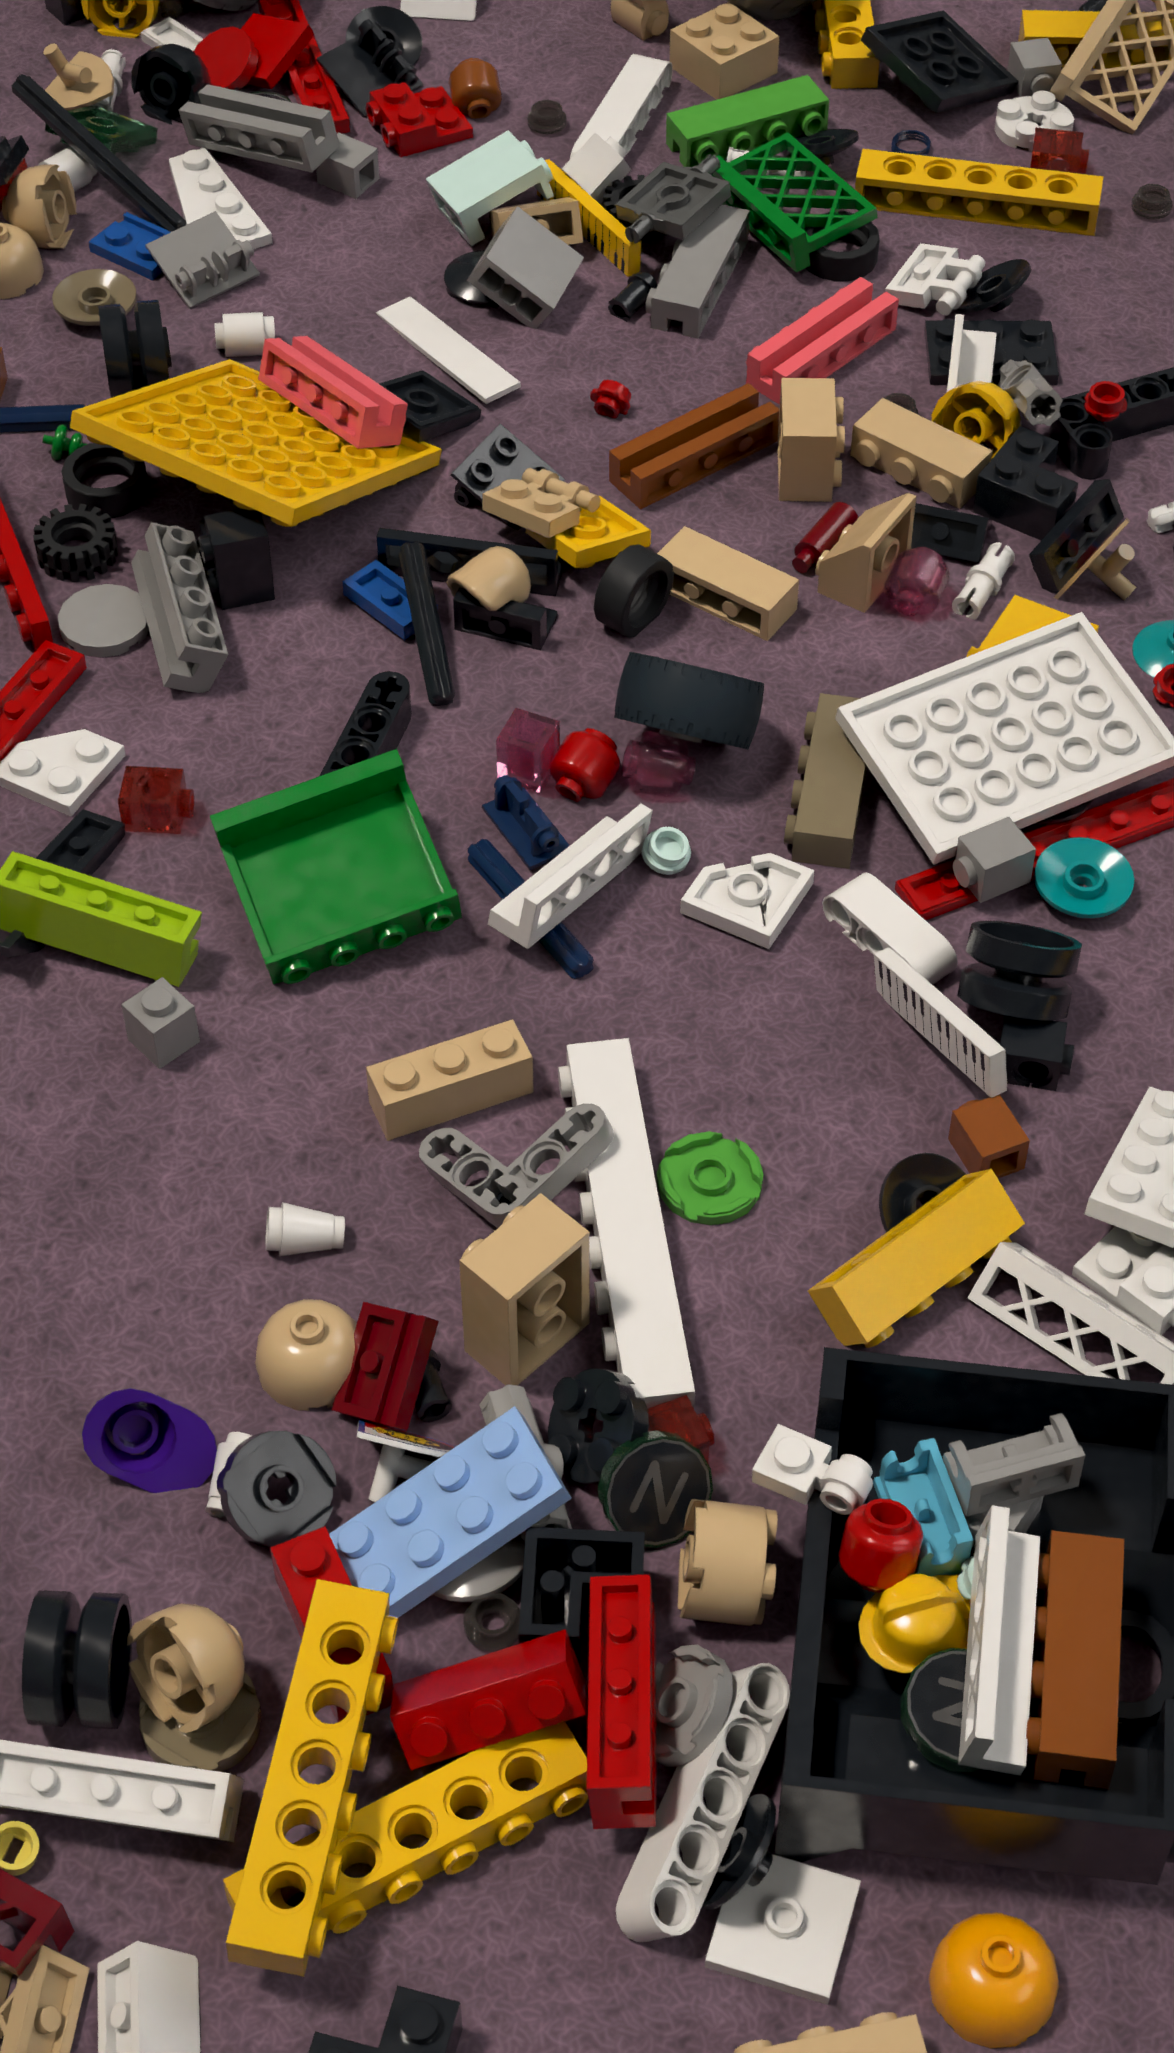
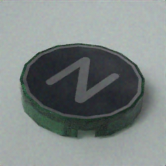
(651, 1486)
(934, 1707)

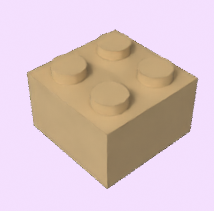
(724, 51)
(809, 439)

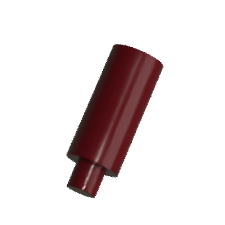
(823, 535)

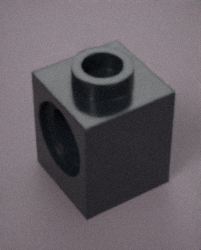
(1035, 1052)

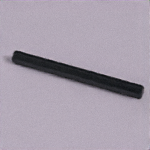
(97, 154)

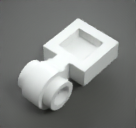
(799, 1464)

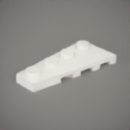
(206, 189)

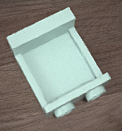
(486, 181)

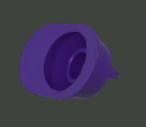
(132, 1421)

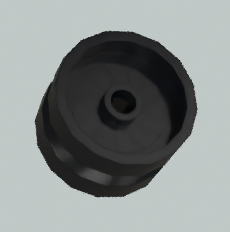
(134, 350)
(1019, 970)
(76, 1659)

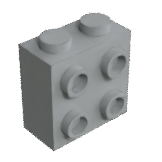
(525, 268)

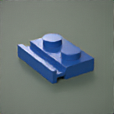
(125, 245)

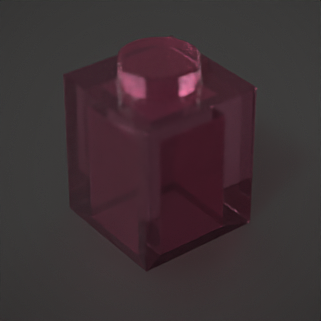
(527, 748)

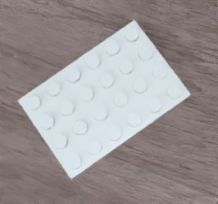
(1008, 735)

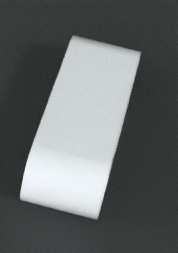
(880, 919)

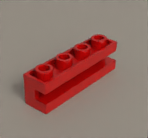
(622, 1703)

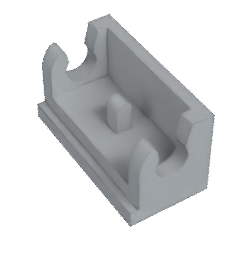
(1015, 1467)

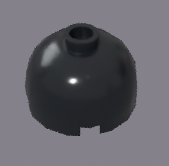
(168, 80)

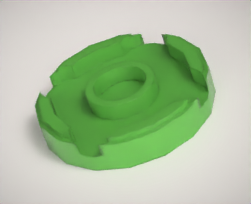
(707, 1194)

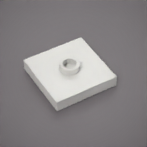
(786, 1929)

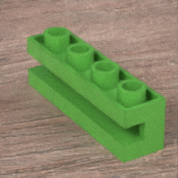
(747, 120)

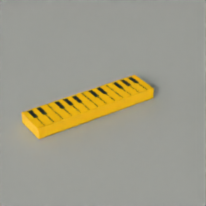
(597, 223)

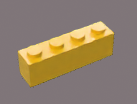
(1068, 28)
(916, 1260)

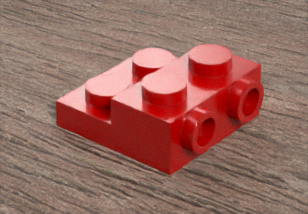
(416, 120)

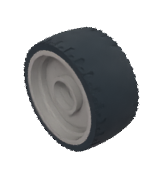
(689, 701)

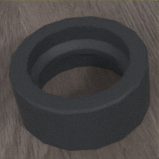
(850, 264)
(113, 500)
(633, 590)

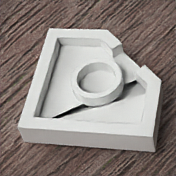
(60, 768)
(749, 898)

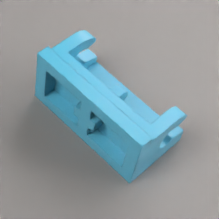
(928, 1493)

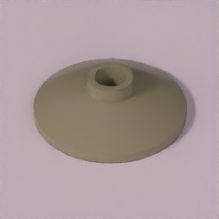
(81, 293)

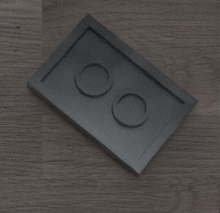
(1015, 340)

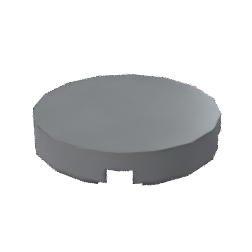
(103, 620)
(690, 1703)

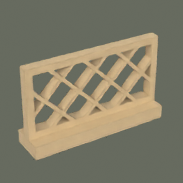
(1097, 42)

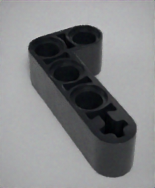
(1088, 442)
(375, 722)

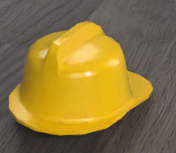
(914, 1621)

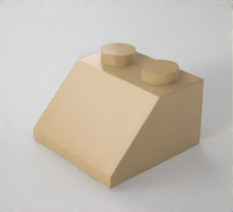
(865, 552)

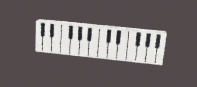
(941, 1022)

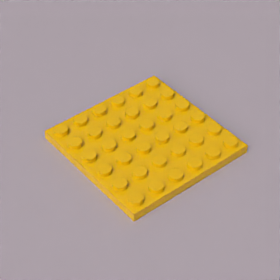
(247, 443)

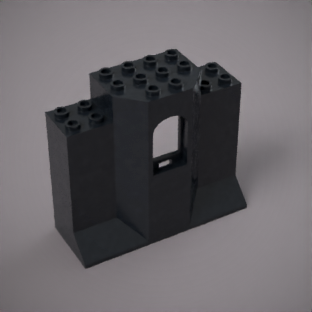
(846, 1755)

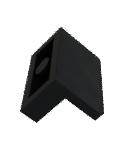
(950, 532)
(512, 623)

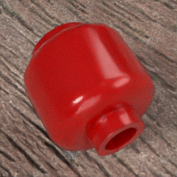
(585, 764)
(880, 1544)

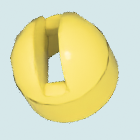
(28, 1852)

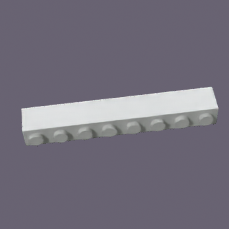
(628, 1229)

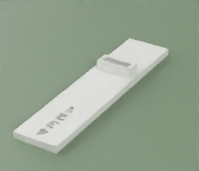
(449, 350)

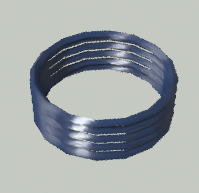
(895, 139)

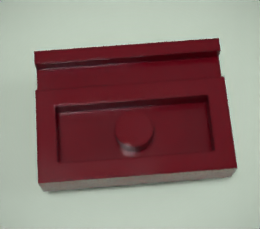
(386, 1365)

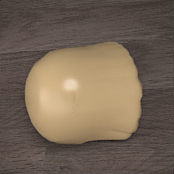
(493, 578)

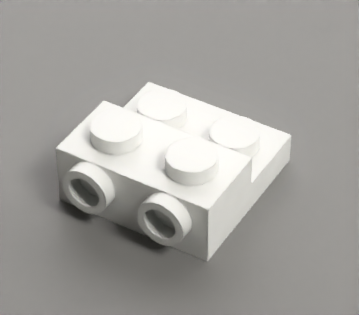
(1133, 1276)

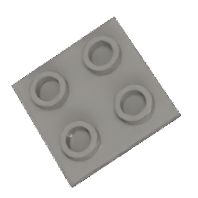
(203, 259)

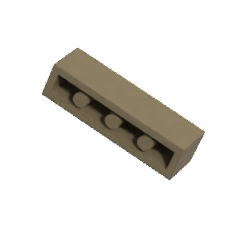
(830, 791)

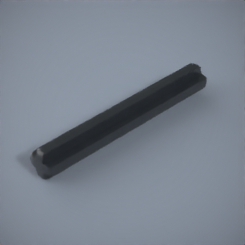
(426, 624)

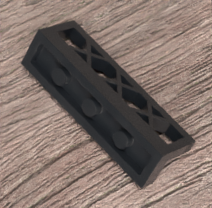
(449, 554)

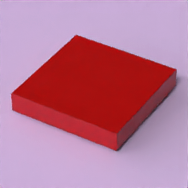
(277, 44)

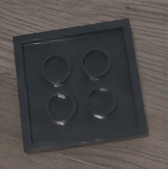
(939, 61)

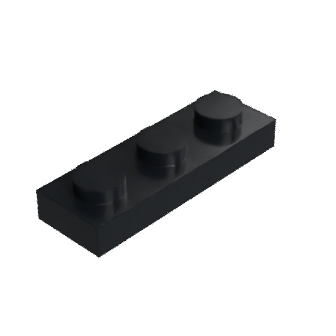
(1076, 535)

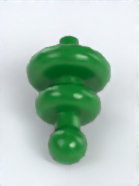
(61, 443)

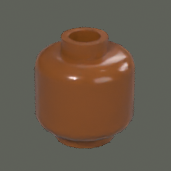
(475, 87)

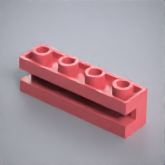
(823, 338)
(333, 392)

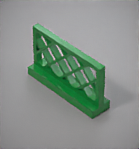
(785, 231)

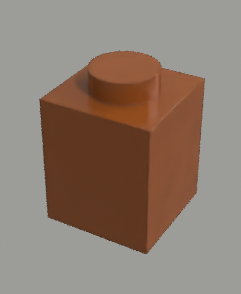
(988, 1137)

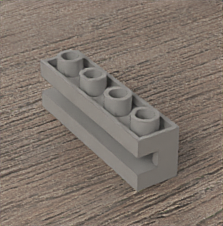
(260, 128)
(699, 271)
(179, 609)

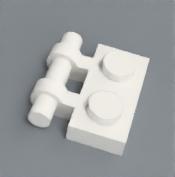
(926, 277)

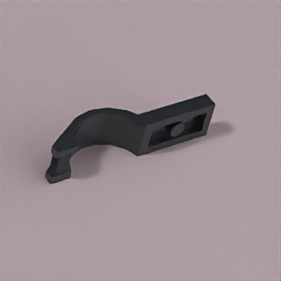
(78, 847)

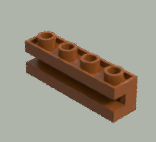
(693, 446)
(1078, 1658)

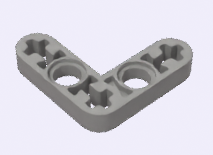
(518, 1180)

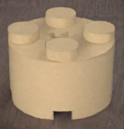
(725, 1563)

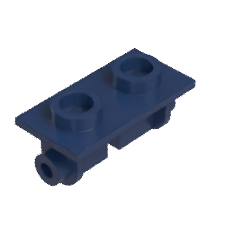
(524, 823)

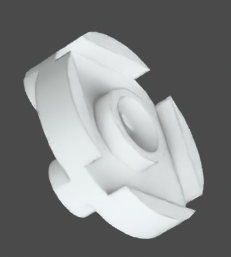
(1017, 118)

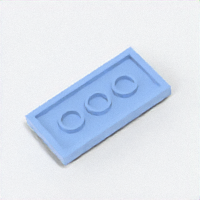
(451, 1514)

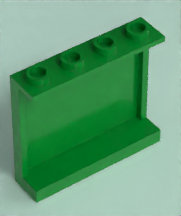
(335, 868)

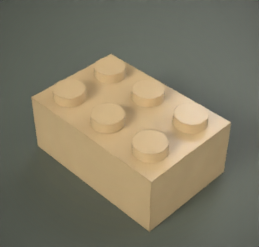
(525, 1290)

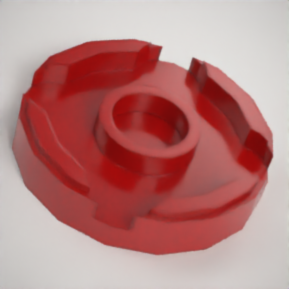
(228, 57)

